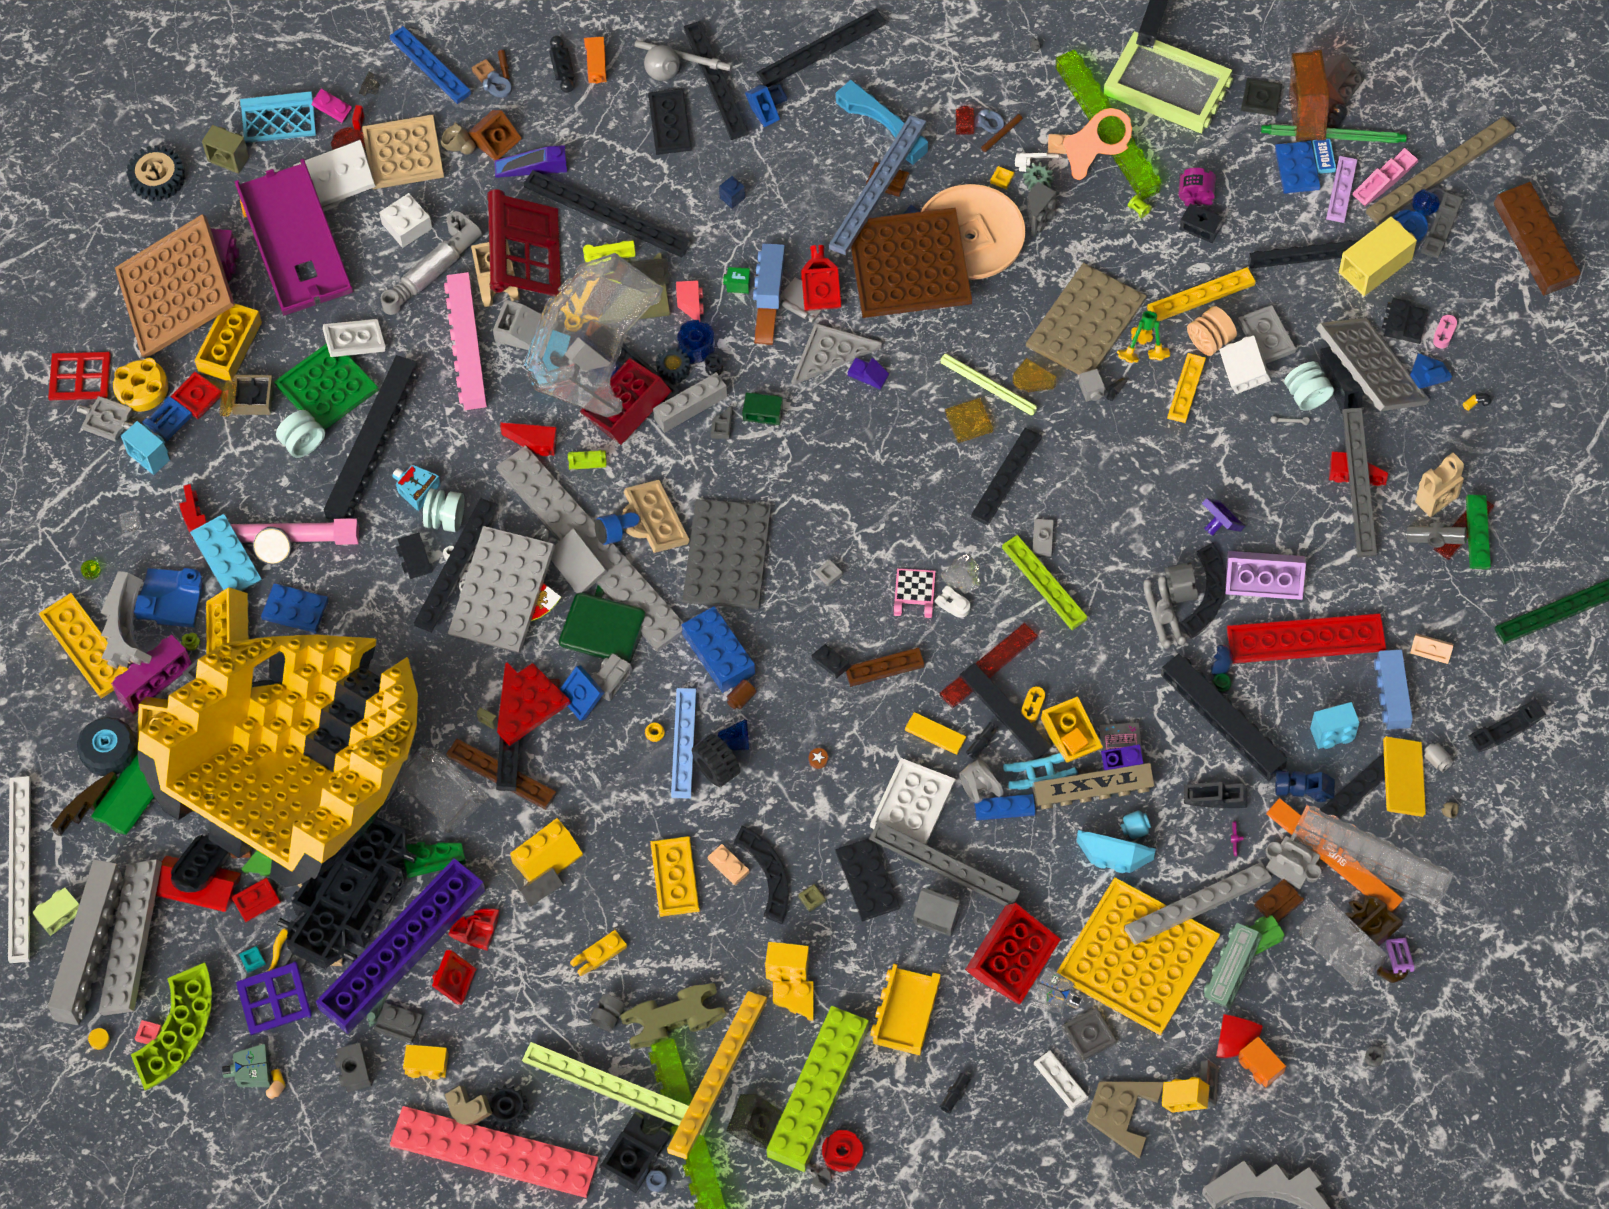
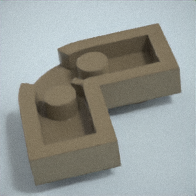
(467, 1111)

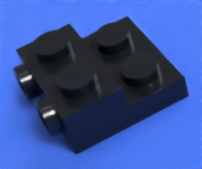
(1404, 321)

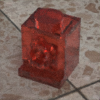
(964, 117)

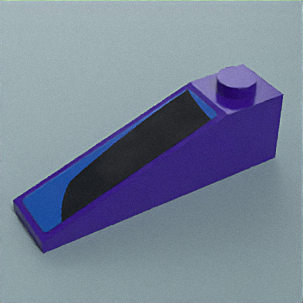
(542, 160)

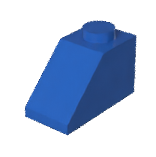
(762, 105)

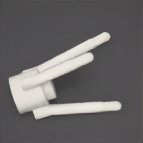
(1024, 159)

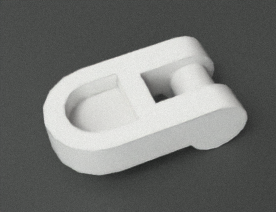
(958, 607)

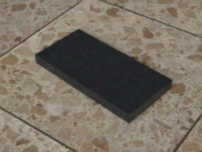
(669, 121)

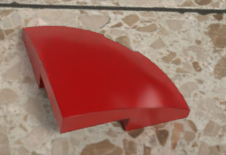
(476, 929)
(1236, 1035)

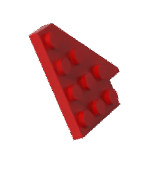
(526, 702)

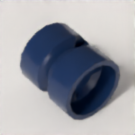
(1282, 783)

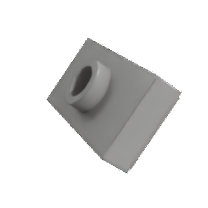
(1042, 537)

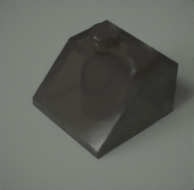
(754, 1120)

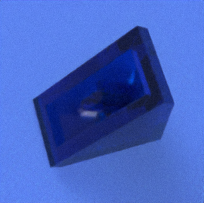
(736, 736)

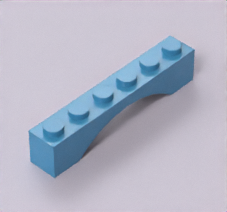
(857, 101)

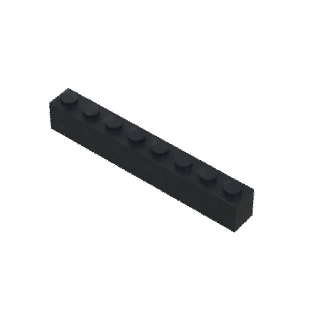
(1224, 716)

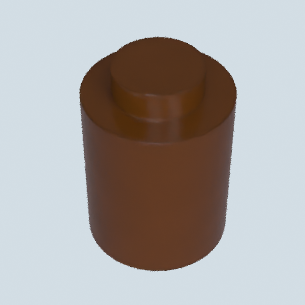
(741, 695)

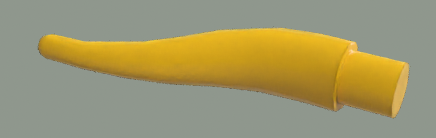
(280, 939)

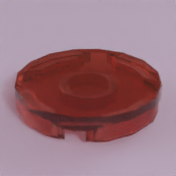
(347, 136)

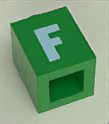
(737, 280)

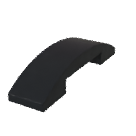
(1508, 727)

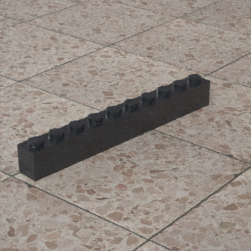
(371, 439)

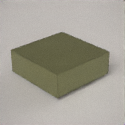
(487, 718)
(812, 897)

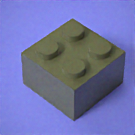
(225, 149)

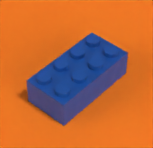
(718, 649)

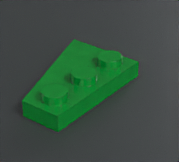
(432, 857)

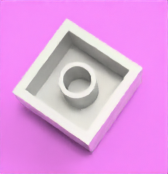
(405, 220)

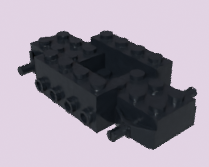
(333, 916)

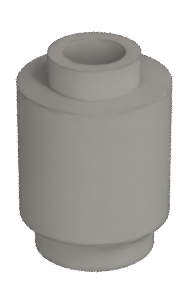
(1438, 757)

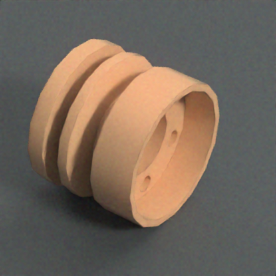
(1212, 331)

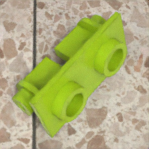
(587, 459)

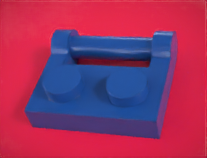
(171, 421)

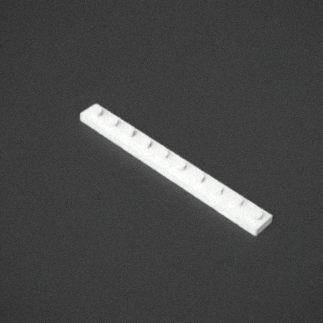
(19, 870)

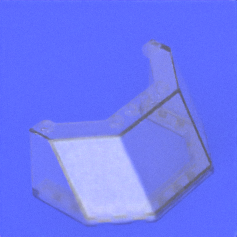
(599, 309)

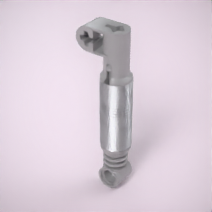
(433, 264)

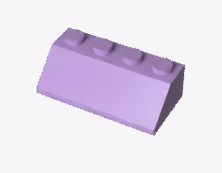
(1265, 575)

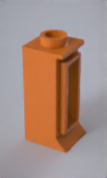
(595, 59)

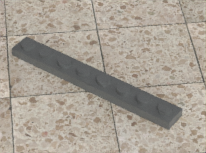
(1359, 482)
(944, 864)

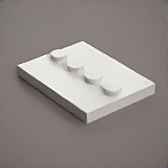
(340, 173)
(914, 800)

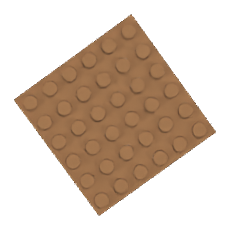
(174, 286)

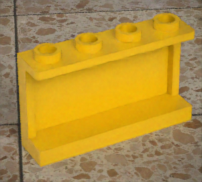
(905, 1010)

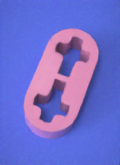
(1447, 332)

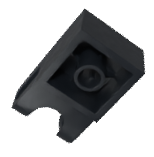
(634, 1147)

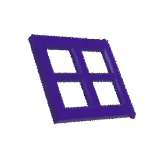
(273, 998)

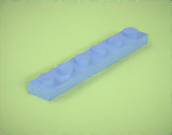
(683, 743)

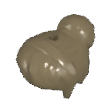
(457, 139)

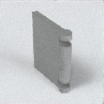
(794, 300)

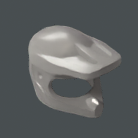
(979, 776)

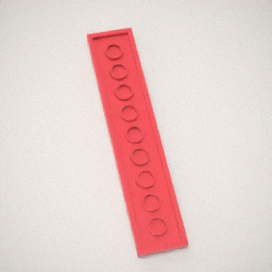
(494, 1151)

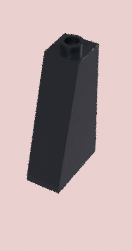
(1152, 23)
(1346, 390)

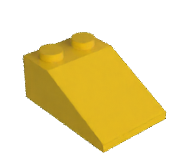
(1065, 718)

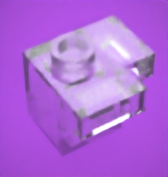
(962, 574)

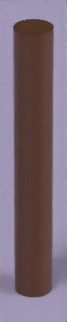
(992, 141)

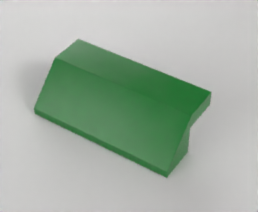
(125, 800)

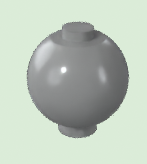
(661, 63)

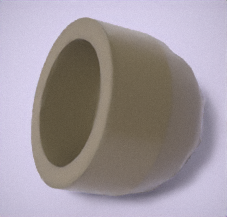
(1450, 809)

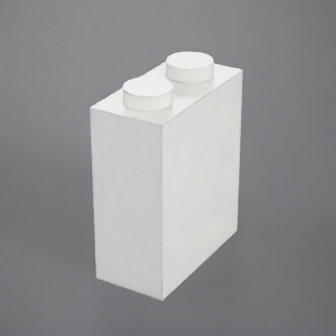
(1244, 364)

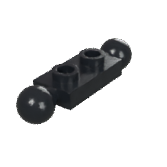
(561, 64)

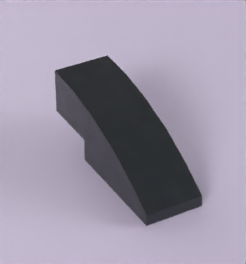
(1216, 795)

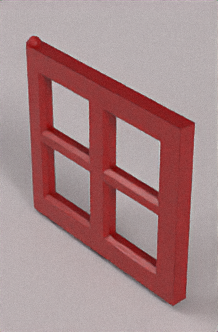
(79, 376)

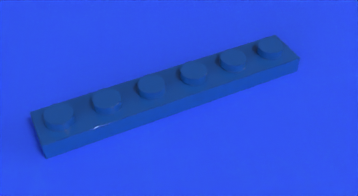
(430, 65)

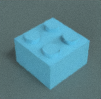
(145, 447)
(1334, 725)

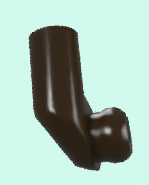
(1390, 976)

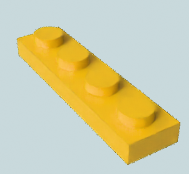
(1186, 388)

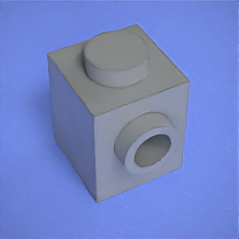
(1091, 385)

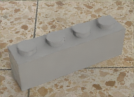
(690, 402)

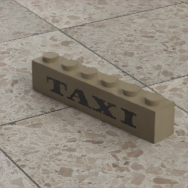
(1091, 785)

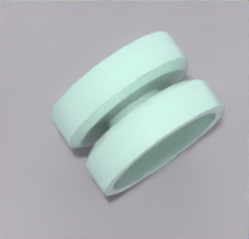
(300, 433)

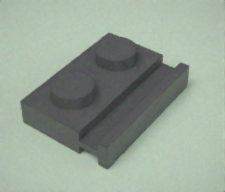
(398, 1023)

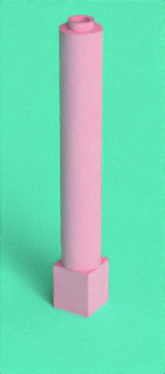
(341, 531)

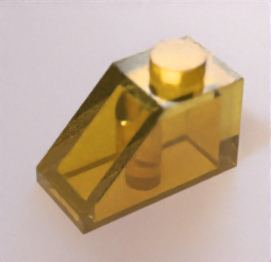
(1033, 377)

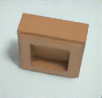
(482, 70)

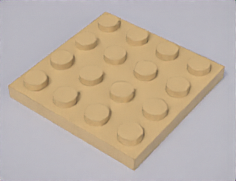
(403, 151)

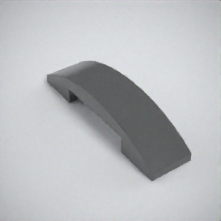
(1442, 225)

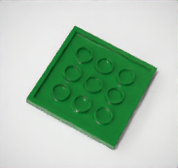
(326, 386)

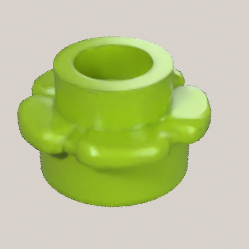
(190, 646)

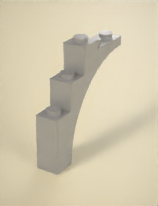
(119, 625)
(1274, 1183)

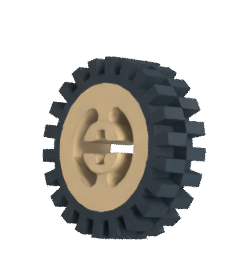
(144, 180)

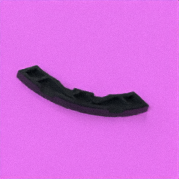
(1214, 593)
(773, 870)

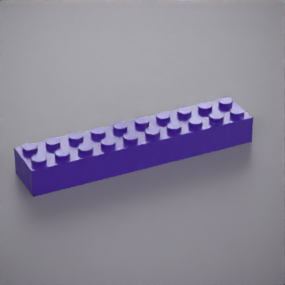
(400, 946)

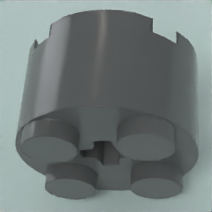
(1181, 583)

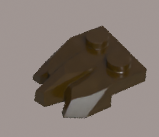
(1374, 919)

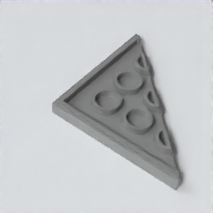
(829, 349)

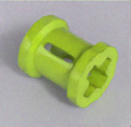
(1139, 206)

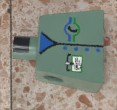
(250, 1067)

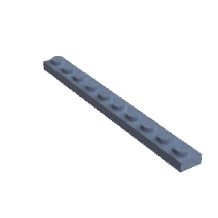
(877, 185)

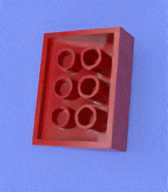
(1013, 953)

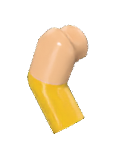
(277, 1086)

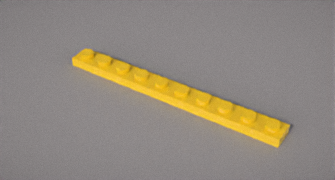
(717, 1075)

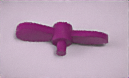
(1235, 839)

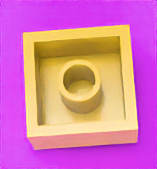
(787, 962)

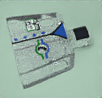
(1054, 993)

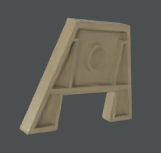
(1114, 1108)

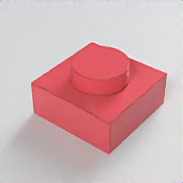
(147, 1032)

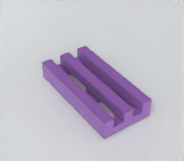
(1402, 966)

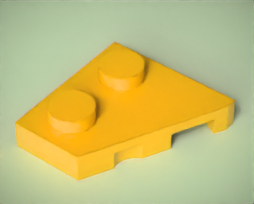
(795, 997)

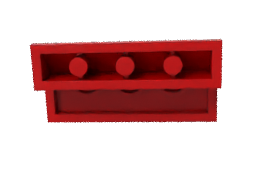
(214, 896)

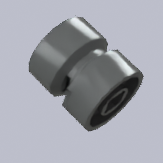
(606, 1014)

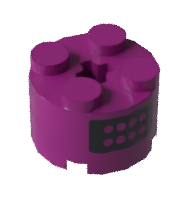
(1197, 186)

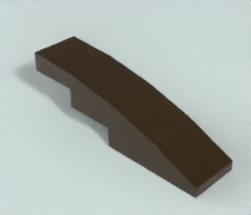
(80, 805)

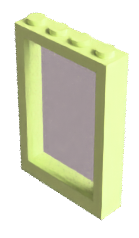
(1169, 83)

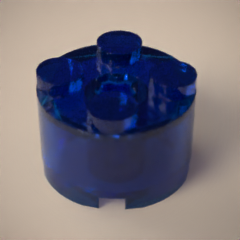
(696, 340)

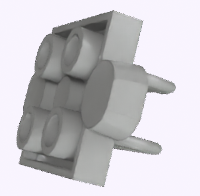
(1293, 862)

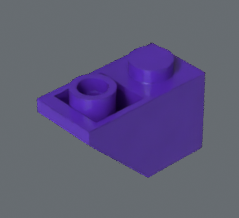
(1122, 757)

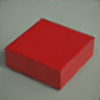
(358, 117)

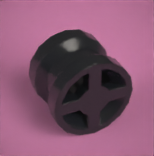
(713, 360)

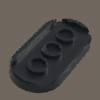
(198, 865)

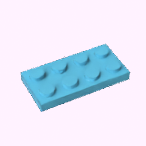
(225, 554)

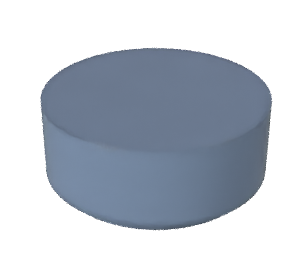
(656, 1180)

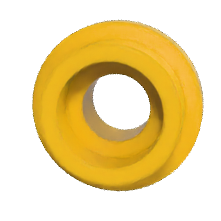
(654, 727)

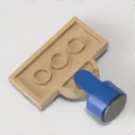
(646, 516)

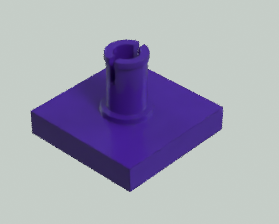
(1223, 516)

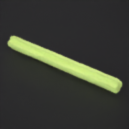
(989, 384)

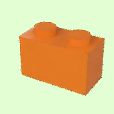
(1261, 1062)

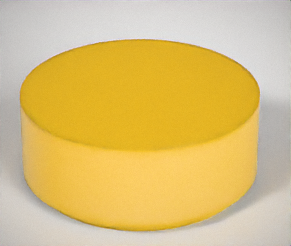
(98, 1038)

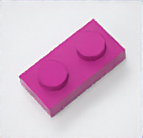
(331, 105)

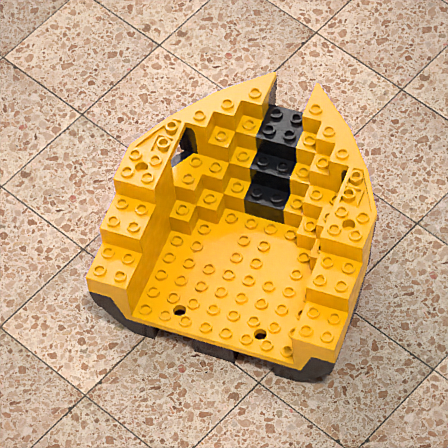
(285, 759)

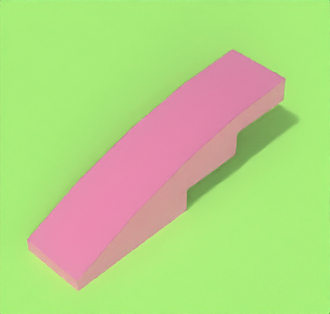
(1384, 178)

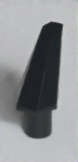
(1115, 388)

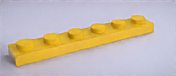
(1202, 294)

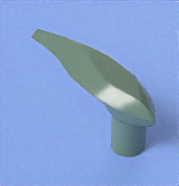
(375, 1012)

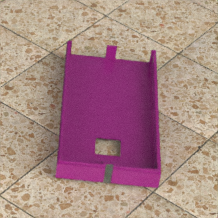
(292, 231)

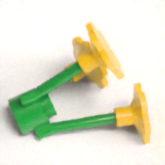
(1143, 334)

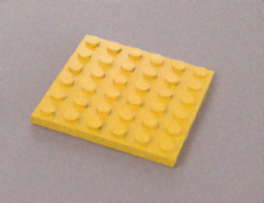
(1138, 979)

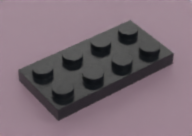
(867, 879)

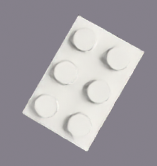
(354, 338)

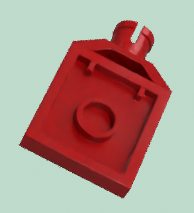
(820, 282)

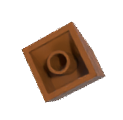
(494, 134)

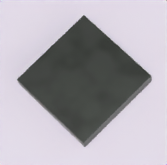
(1261, 97)

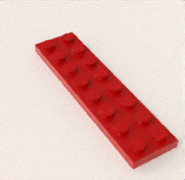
(1306, 638)

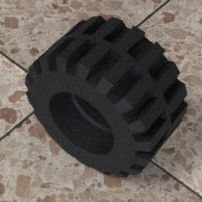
(716, 760)

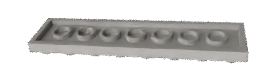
(130, 937)

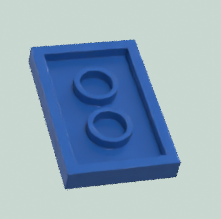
(1297, 167)
(294, 608)

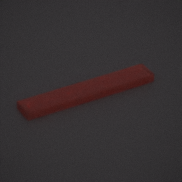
(991, 663)

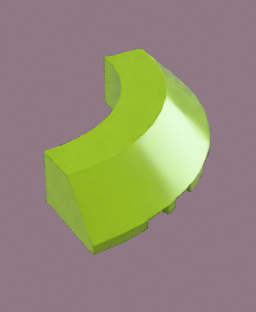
(182, 1029)

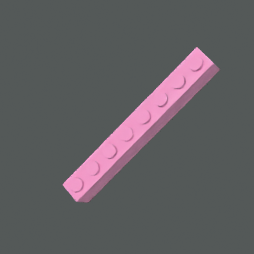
(466, 341)

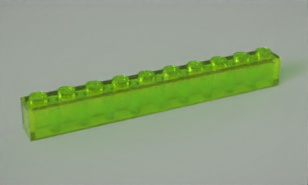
(1110, 129)
(698, 1164)

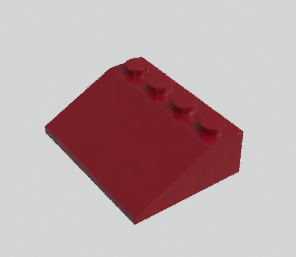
(639, 394)

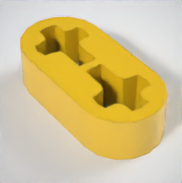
(1037, 706)

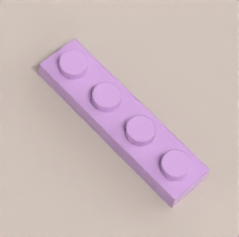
(1341, 189)

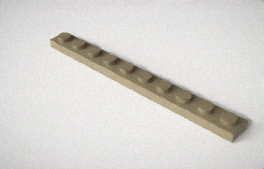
(1440, 170)

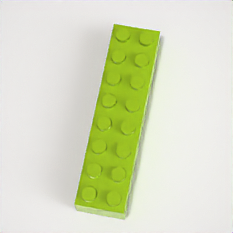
(817, 1088)

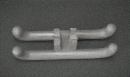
(1163, 613)

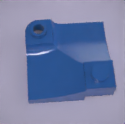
(170, 597)

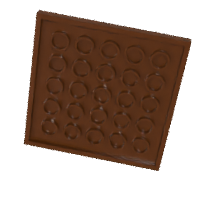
(910, 263)

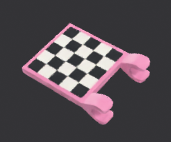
(914, 588)

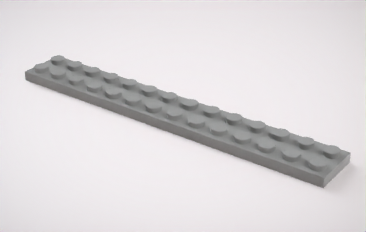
(561, 515)

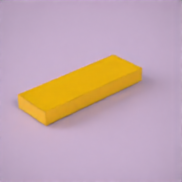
(935, 733)

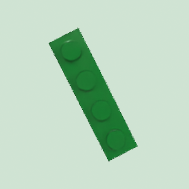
(1478, 532)

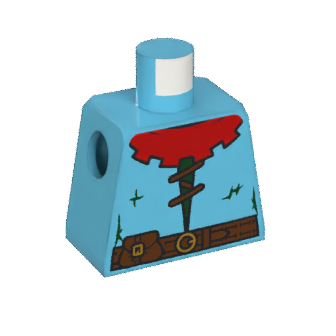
(415, 484)

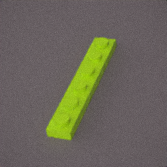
(1044, 582)

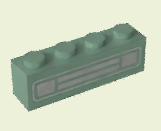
(1232, 965)

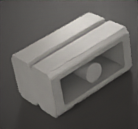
(612, 675)

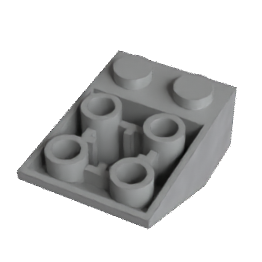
(516, 325)

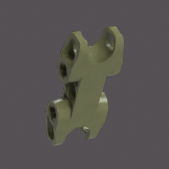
(677, 1014)

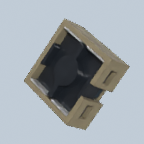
(253, 395)

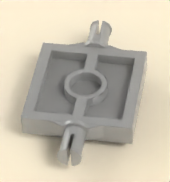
(106, 418)

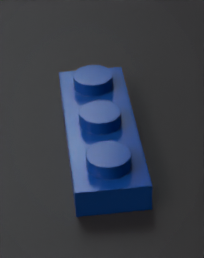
(1005, 807)

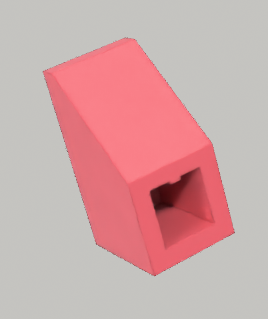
(688, 298)

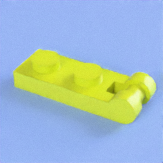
(624, 249)

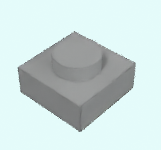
(828, 573)

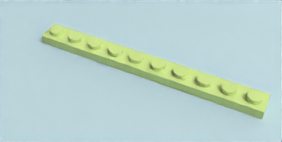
(607, 1084)

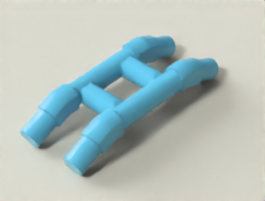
(1029, 767)

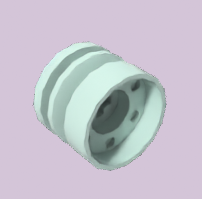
(1309, 386)
(442, 510)

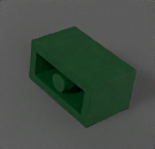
(762, 408)

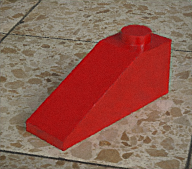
(538, 439)

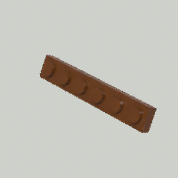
(487, 767)

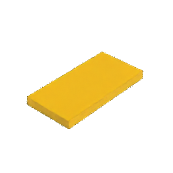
(1404, 776)
(674, 876)

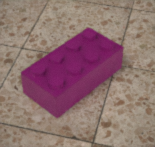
(148, 680)

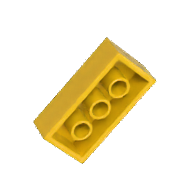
(228, 342)

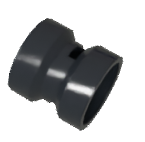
(1335, 115)

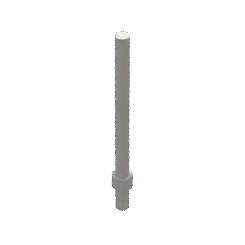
(713, 63)

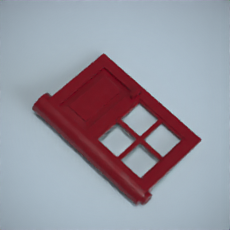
(528, 224)

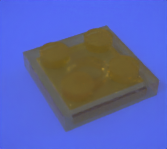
(968, 420)

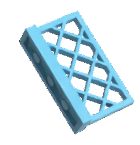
(279, 103)

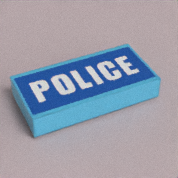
(1323, 156)

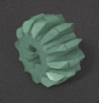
(1032, 173)

